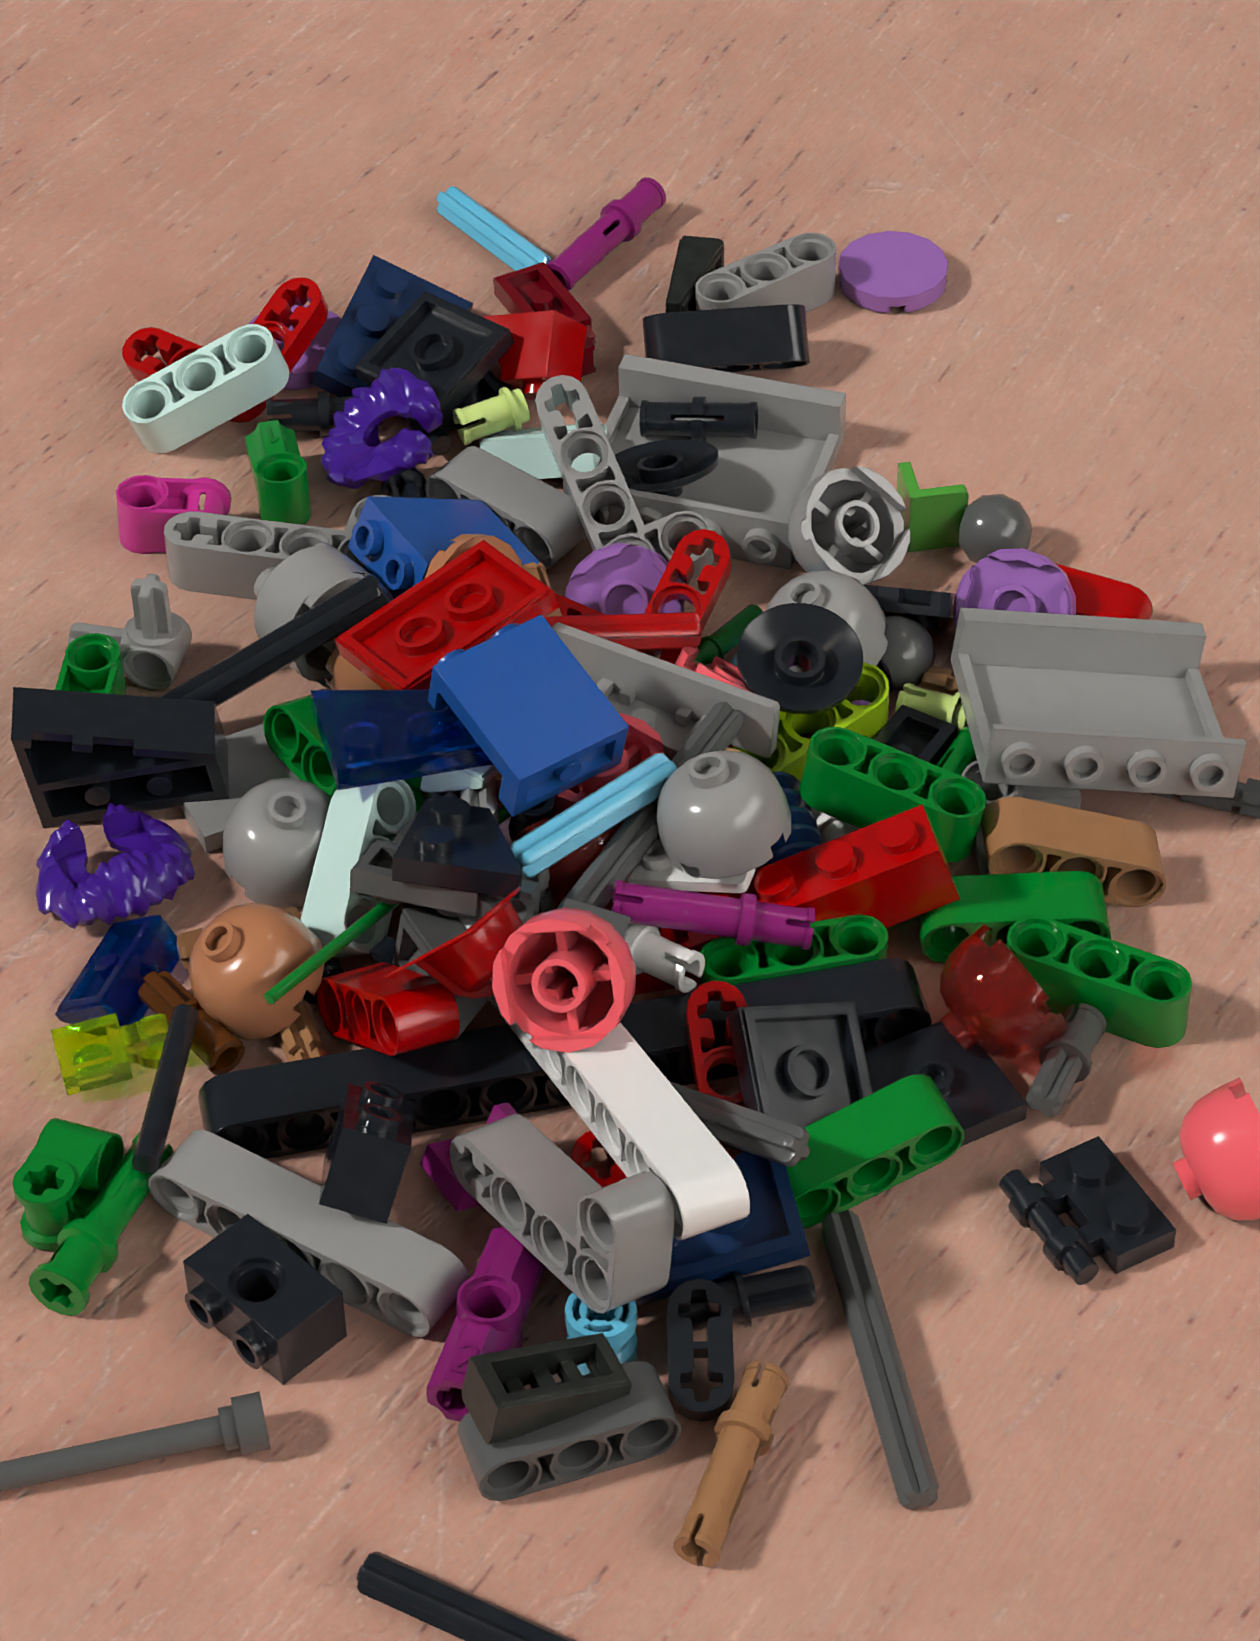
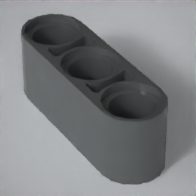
(578, 1446)

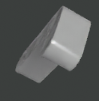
(606, 482)
(230, 552)
(596, 1240)

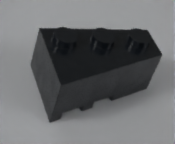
(116, 750)

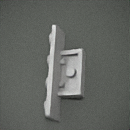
(668, 695)

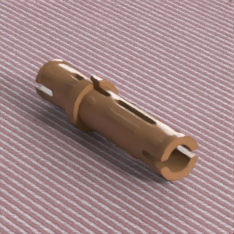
(741, 1439)

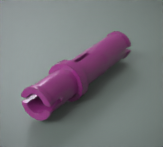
(618, 223)
(715, 915)

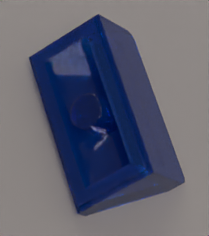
(118, 971)

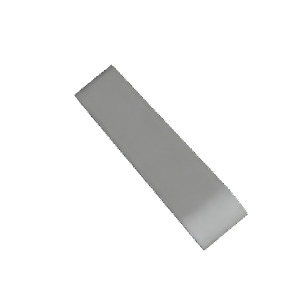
(373, 1263)

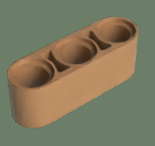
(1050, 837)

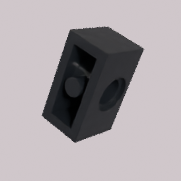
(367, 1151)
(264, 1299)

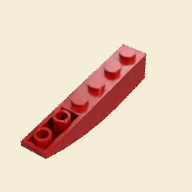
(877, 871)

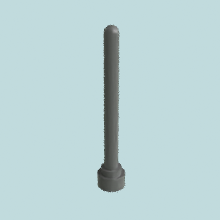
(236, 1426)

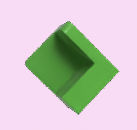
(930, 513)

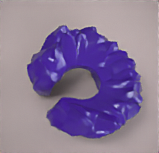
(353, 445)
(146, 872)

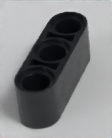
(730, 338)

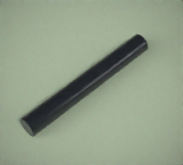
(165, 1089)

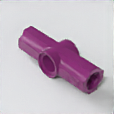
(488, 1316)

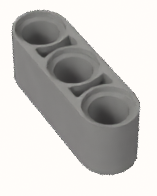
(786, 273)
(529, 507)

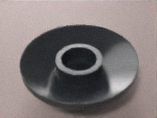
(667, 465)
(806, 638)

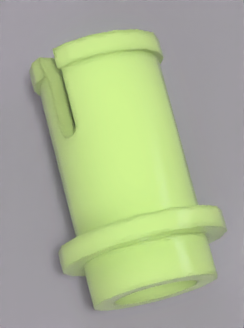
(494, 415)
(933, 703)

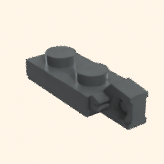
(374, 877)

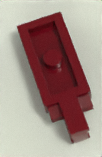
(540, 290)

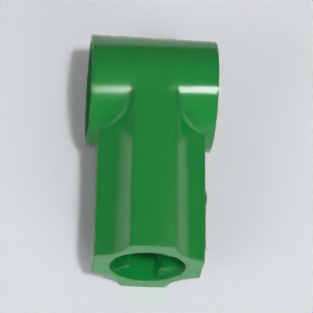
(279, 474)

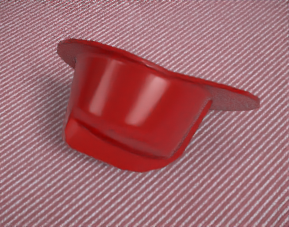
(467, 960)

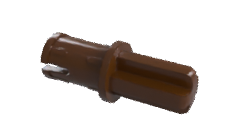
(211, 1039)

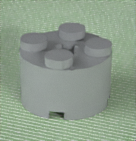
(298, 586)

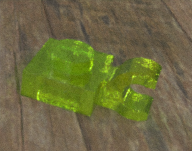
(101, 1051)

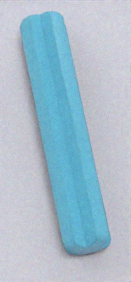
(489, 230)
(592, 815)

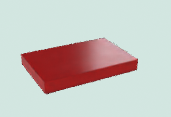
(444, 613)

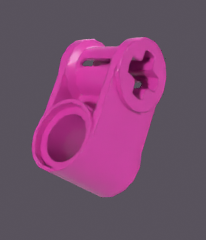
(149, 502)

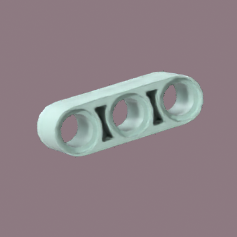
(206, 388)
(351, 826)

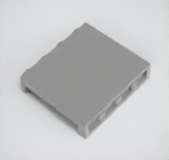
(756, 479)
(1091, 703)

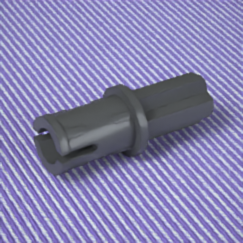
(1066, 1059)

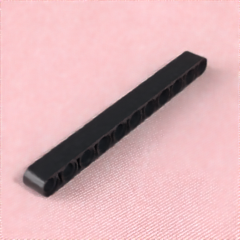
(459, 1081)

